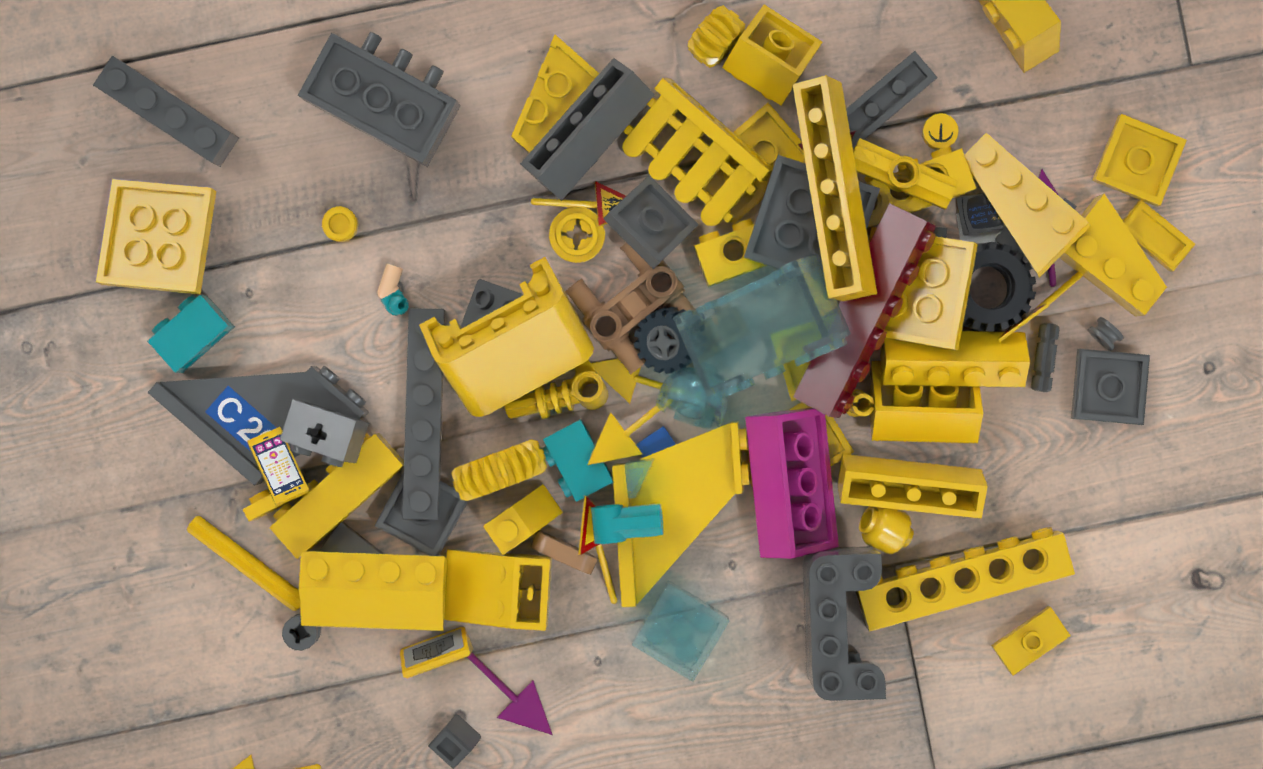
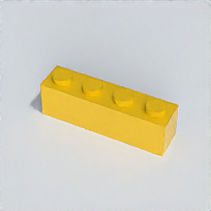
(976, 363)
(912, 486)
(336, 496)

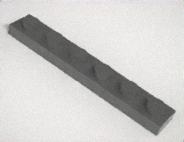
(422, 422)

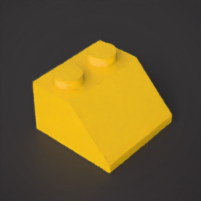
(771, 54)

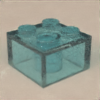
(680, 630)

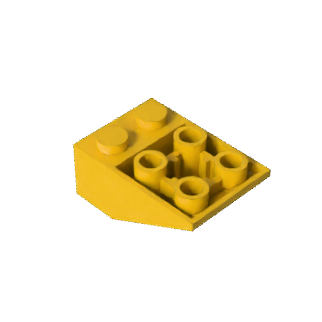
(498, 589)

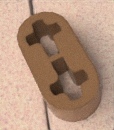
(563, 552)

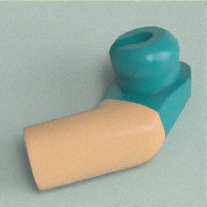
(389, 292)

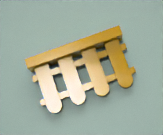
(714, 157)

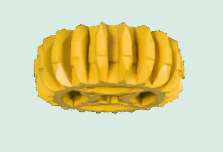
(499, 470)

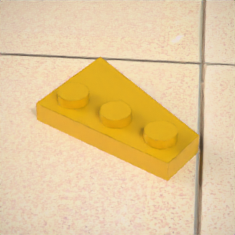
(557, 87)

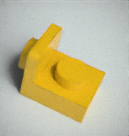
(260, 506)

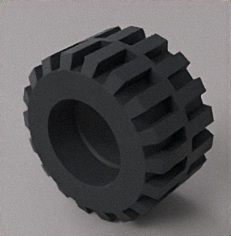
(1018, 293)

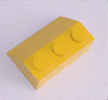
(924, 412)

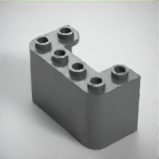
(829, 665)

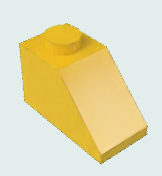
(523, 519)

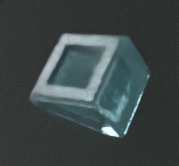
(636, 474)

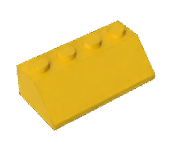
(372, 590)

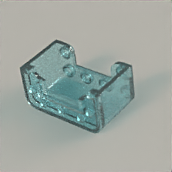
(763, 328)

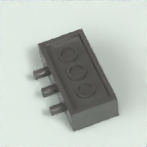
(381, 97)

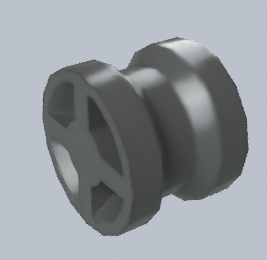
(304, 641)

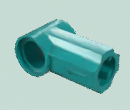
(617, 522)

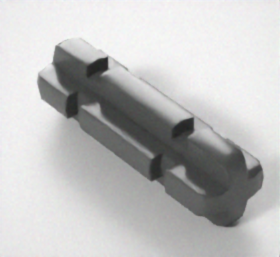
(1045, 357)

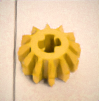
(716, 36)

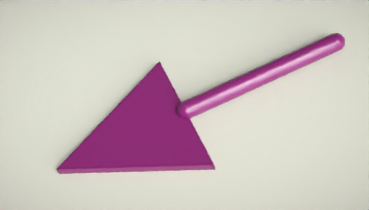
(525, 708)

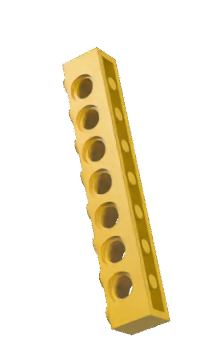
(718, 268)

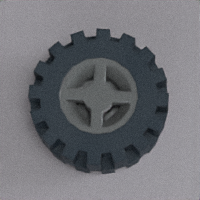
(657, 347)

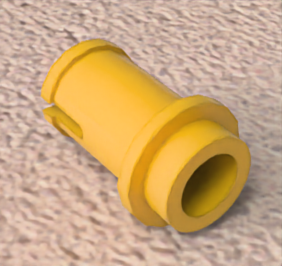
(864, 408)

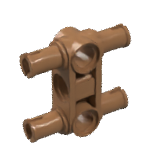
(628, 307)

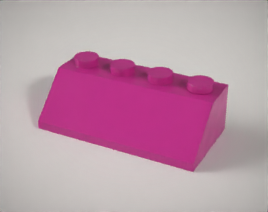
(792, 483)

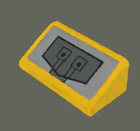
(435, 652)

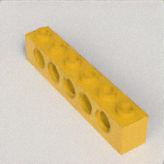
(1052, 565)

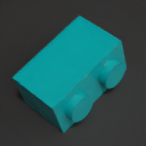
(190, 332)
(571, 451)

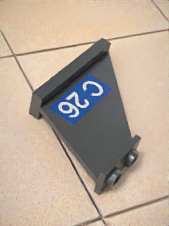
(242, 407)

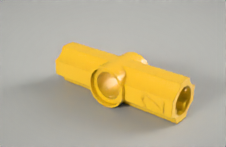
(923, 184)

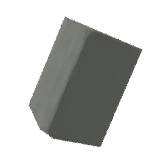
(455, 741)

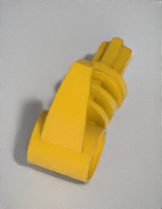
(568, 395)

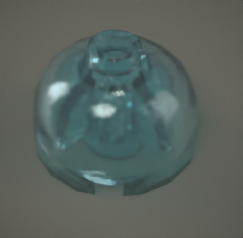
(687, 397)

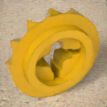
(564, 246)

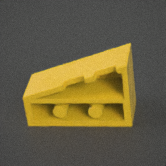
(1027, 28)
(1114, 260)

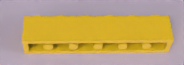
(834, 188)

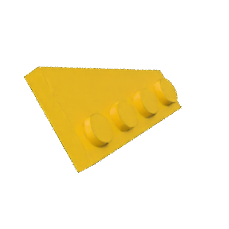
(1029, 209)

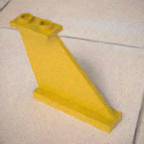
(692, 487)

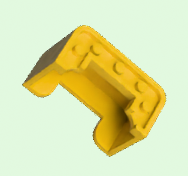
(512, 346)

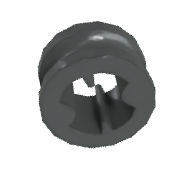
(1105, 333)

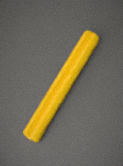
(245, 562)

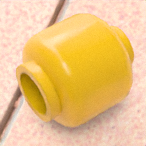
(886, 529)

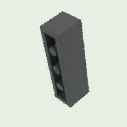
(166, 111)
(587, 129)

